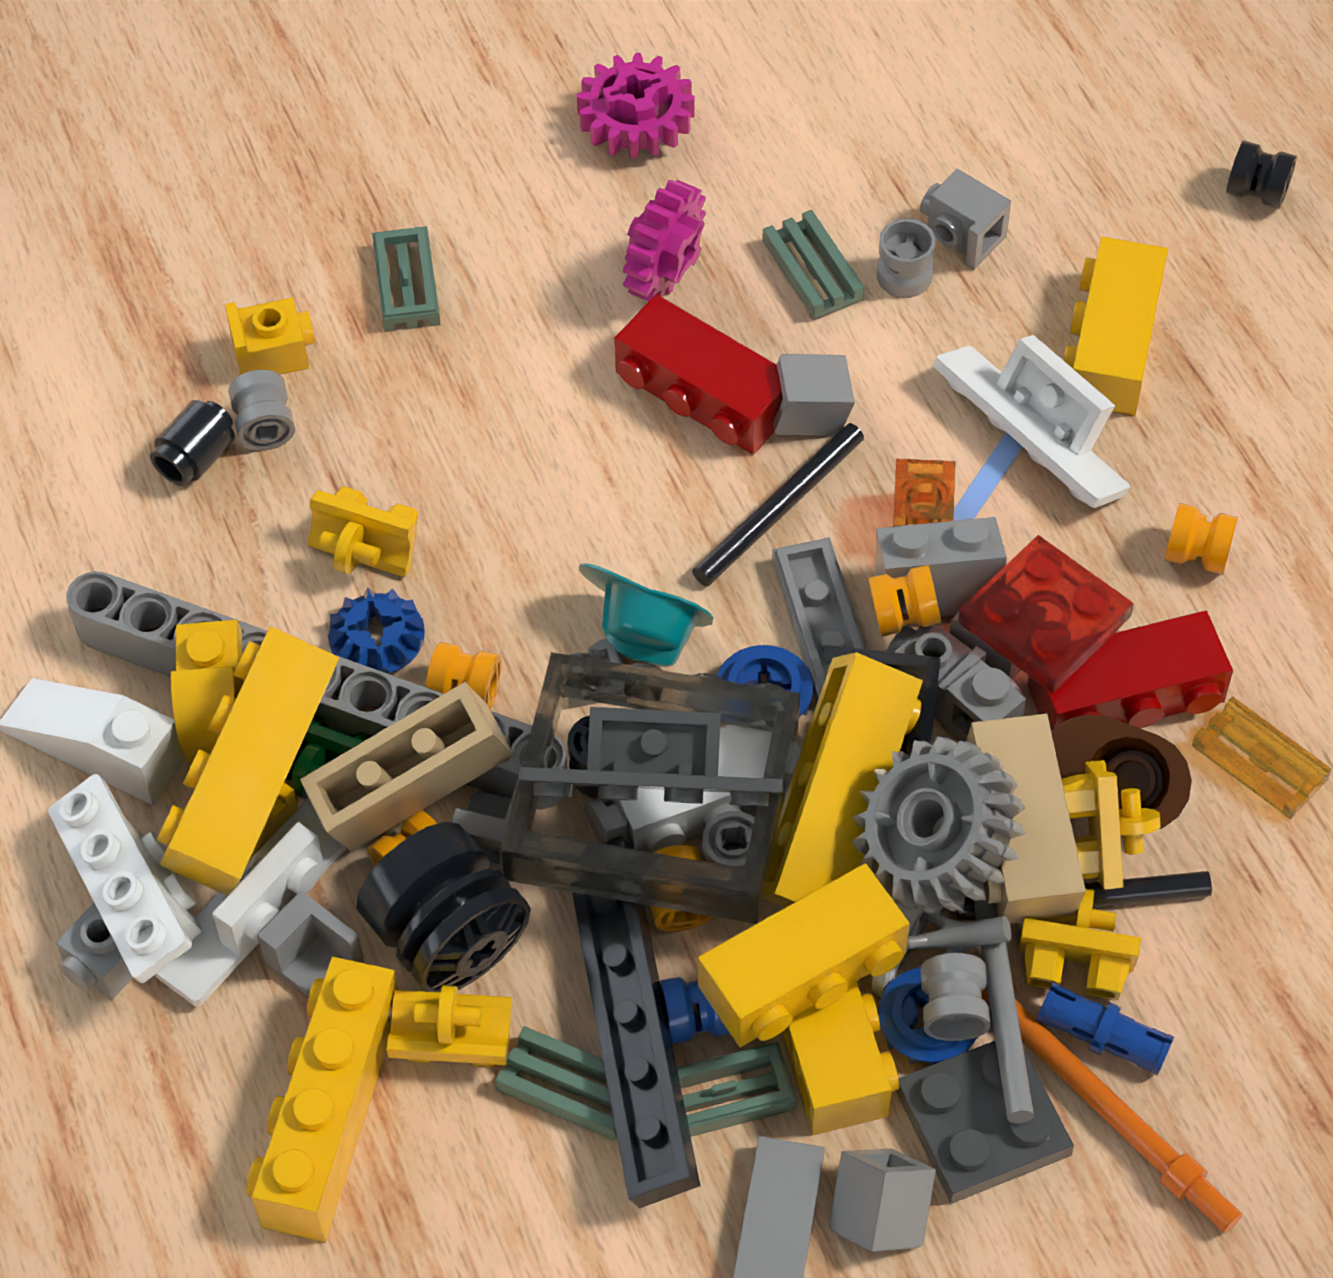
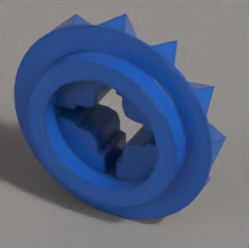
(401, 636)
(779, 664)
(899, 1015)

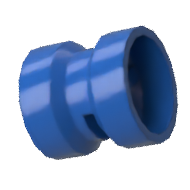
(681, 1017)

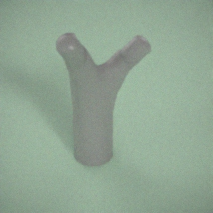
(962, 935)

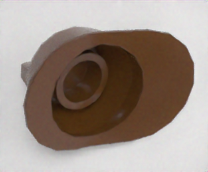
(1133, 754)

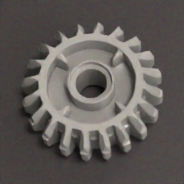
(975, 833)

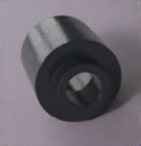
(192, 442)

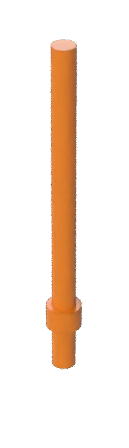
(1180, 1173)

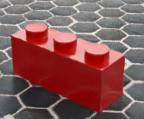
(700, 373)
(1145, 675)

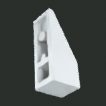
(98, 735)

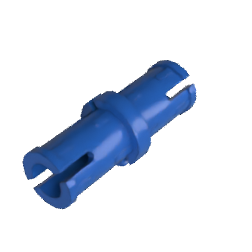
(1105, 1028)

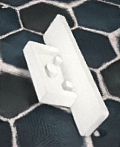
(1044, 410)
(120, 867)
(230, 924)

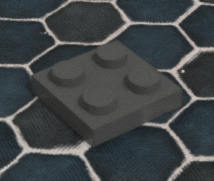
(965, 1126)

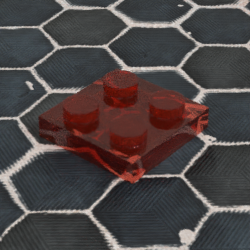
(1045, 613)

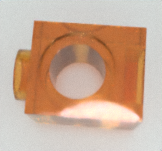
(923, 487)

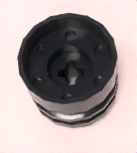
(443, 907)

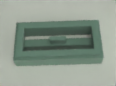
(845, 276)
(410, 312)
(547, 1100)
(744, 1110)

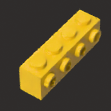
(853, 730)
(248, 762)
(325, 1101)

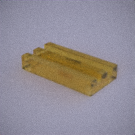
(1266, 749)

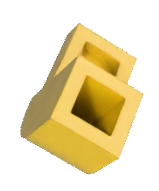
(203, 674)

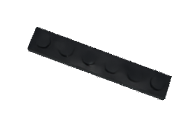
(636, 1047)

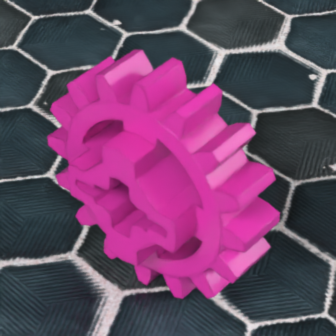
(635, 105)
(664, 240)

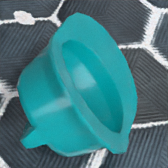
(645, 621)

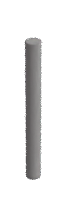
(1005, 1025)

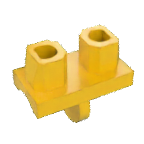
(362, 533)
(1096, 797)
(1107, 953)
(450, 1027)

